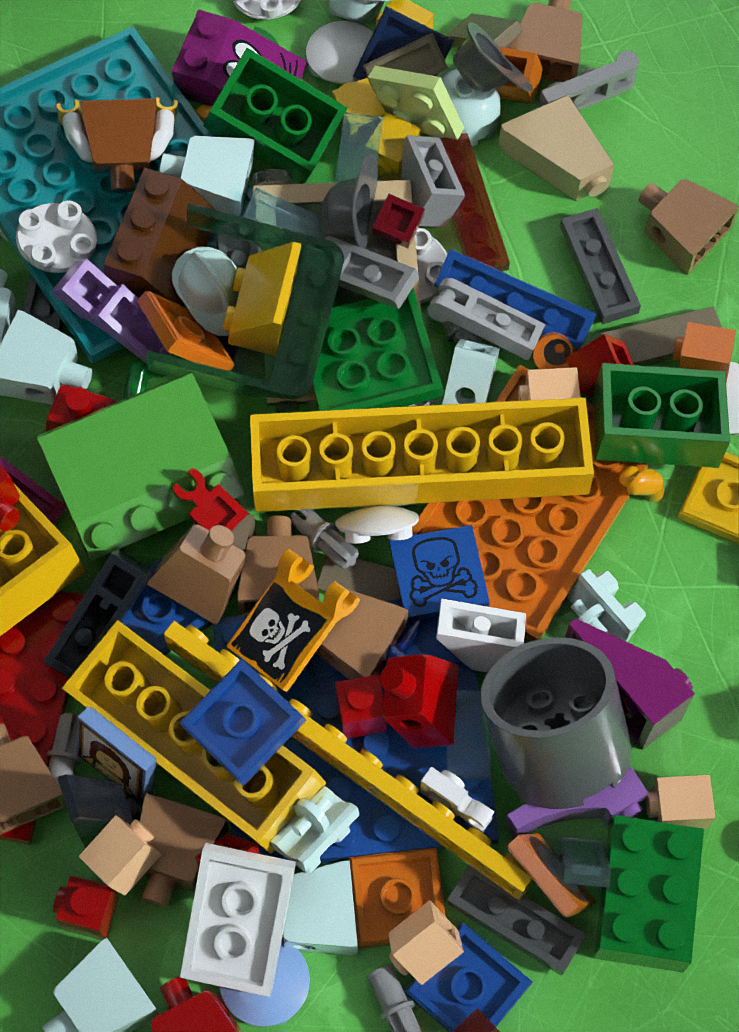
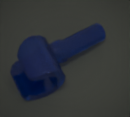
(404, 644)

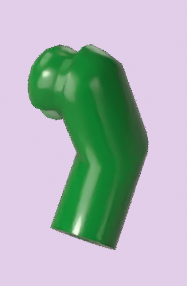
(137, 378)

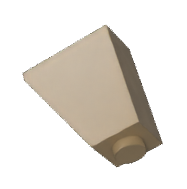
(559, 149)

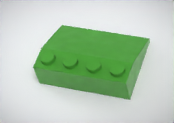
(126, 458)

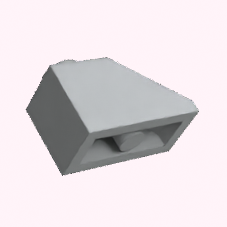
(432, 179)

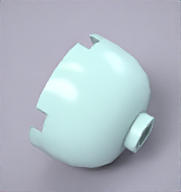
(476, 109)

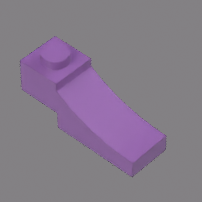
(108, 307)
(621, 801)

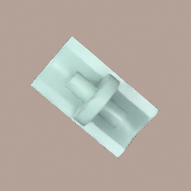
(596, 605)
(315, 828)

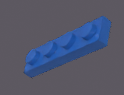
(553, 311)

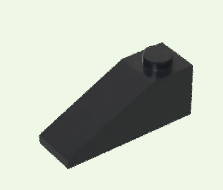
(104, 603)
(95, 803)

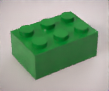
(278, 111)
(661, 415)
(651, 894)

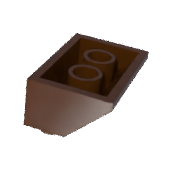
(155, 235)

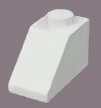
(479, 632)

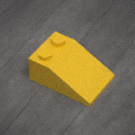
(262, 298)

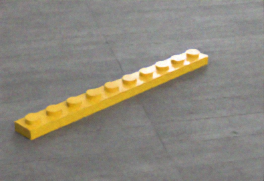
(366, 771)

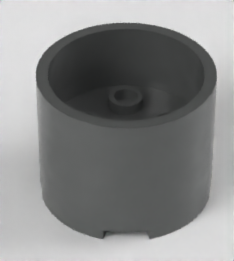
(557, 721)

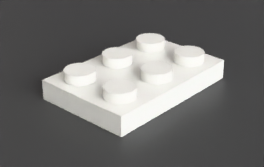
(237, 919)

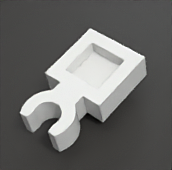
(449, 791)

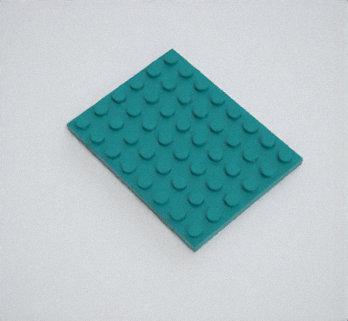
(44, 168)

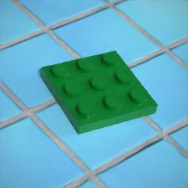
(376, 358)

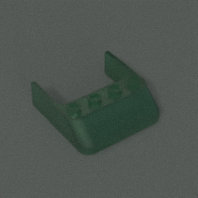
(306, 321)

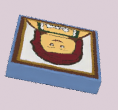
(115, 754)

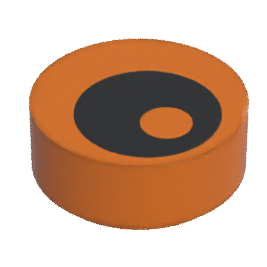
(552, 350)

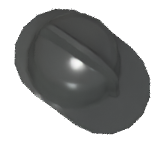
(484, 64)
(350, 204)

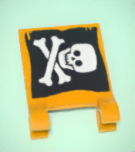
(289, 622)

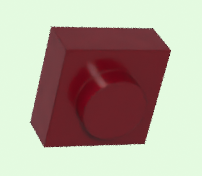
(398, 221)

